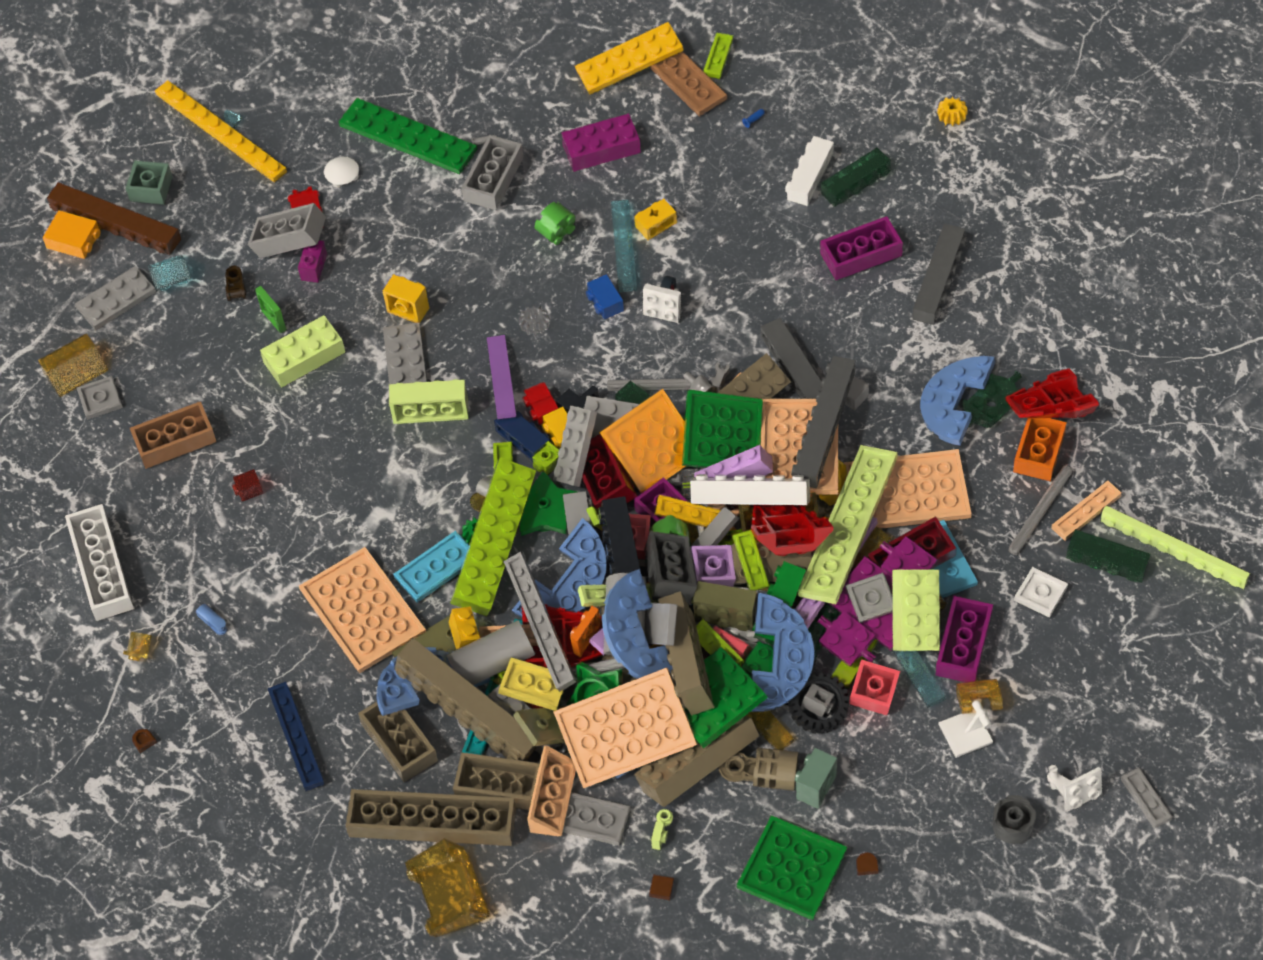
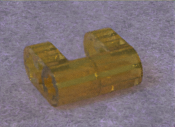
(978, 690)

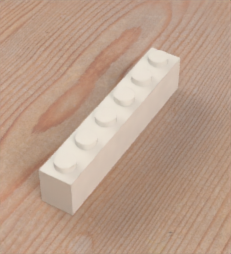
(750, 490)

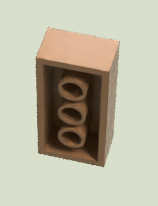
(173, 434)

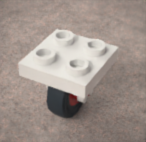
(662, 300)

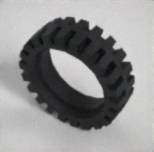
(821, 725)

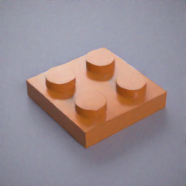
(585, 631)

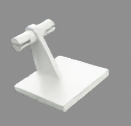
(967, 731)
(1078, 790)

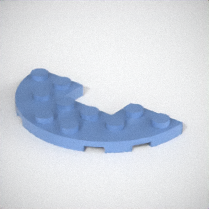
(944, 393)
(587, 569)
(624, 630)
(791, 652)
(398, 693)

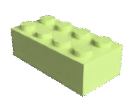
(302, 351)
(428, 401)
(916, 610)

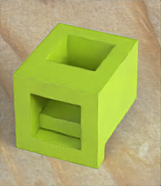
(546, 458)

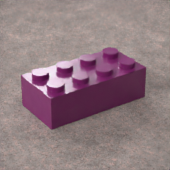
(601, 142)
(861, 248)
(964, 639)

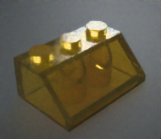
(73, 365)

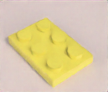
(530, 684)

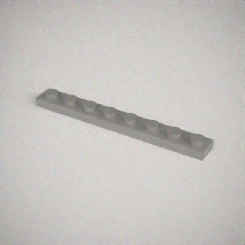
(540, 622)

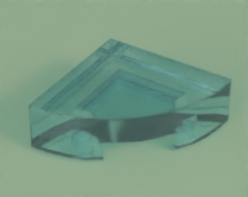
(232, 118)

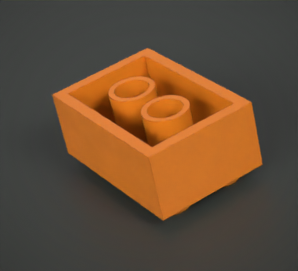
(1039, 448)

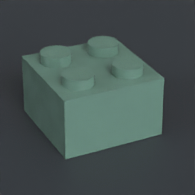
(149, 182)
(815, 778)

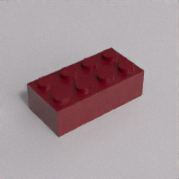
(605, 475)
(929, 537)

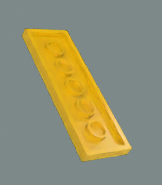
(629, 58)

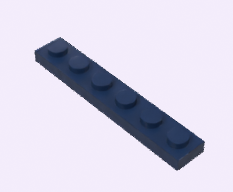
(295, 736)

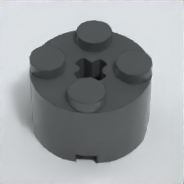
(1012, 830)

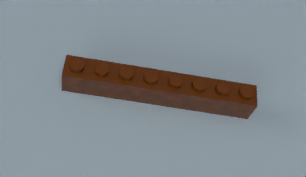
(115, 218)

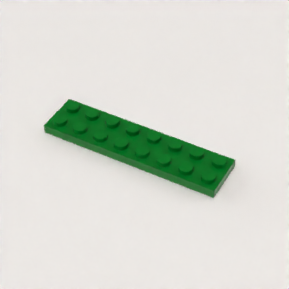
(408, 135)

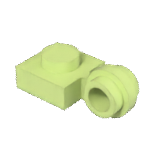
(659, 834)

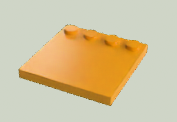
(648, 441)

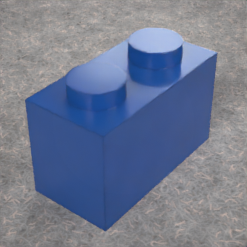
(605, 297)

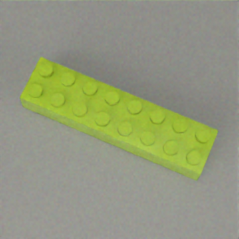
(493, 536)

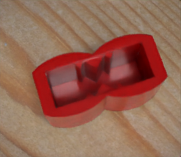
(539, 401)

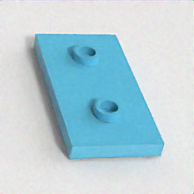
(433, 567)
(955, 573)

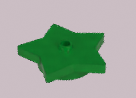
(544, 508)
(594, 682)

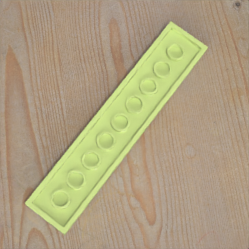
(850, 522)

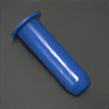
(746, 122)

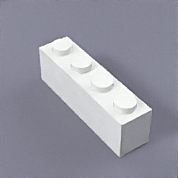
(810, 170)

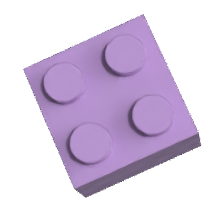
(713, 564)

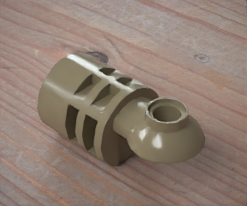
(769, 769)

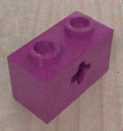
(312, 262)

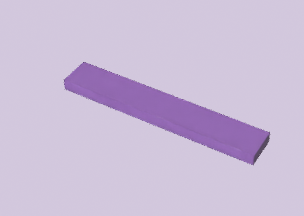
(501, 377)

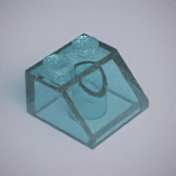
(169, 272)

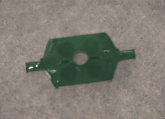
(995, 391)

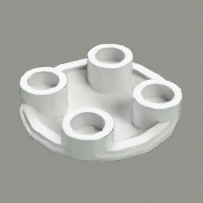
(341, 171)

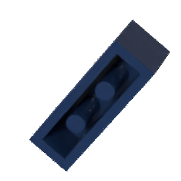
(522, 434)

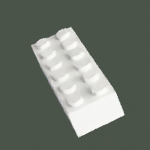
(99, 562)

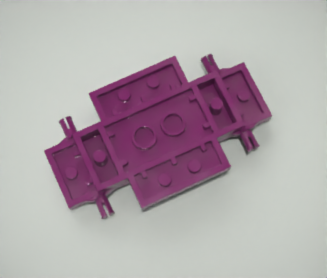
(848, 637)

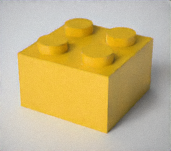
(406, 299)

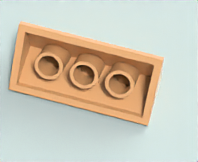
(551, 793)

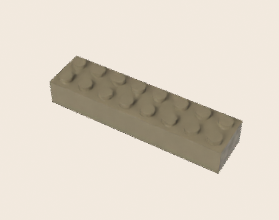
(463, 701)
(431, 817)

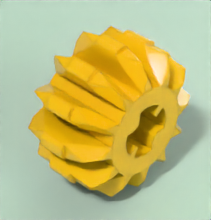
(952, 111)

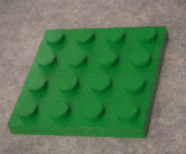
(719, 427)
(732, 695)
(792, 867)

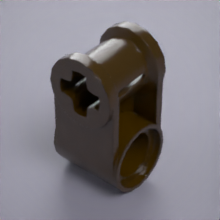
(235, 286)

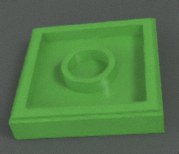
(270, 309)

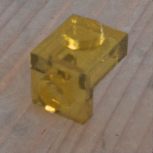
(138, 646)

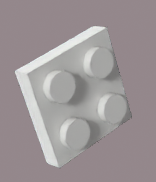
(1041, 592)

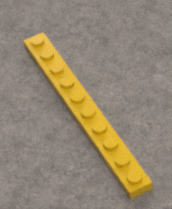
(221, 131)

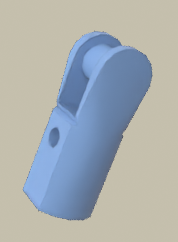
(212, 619)

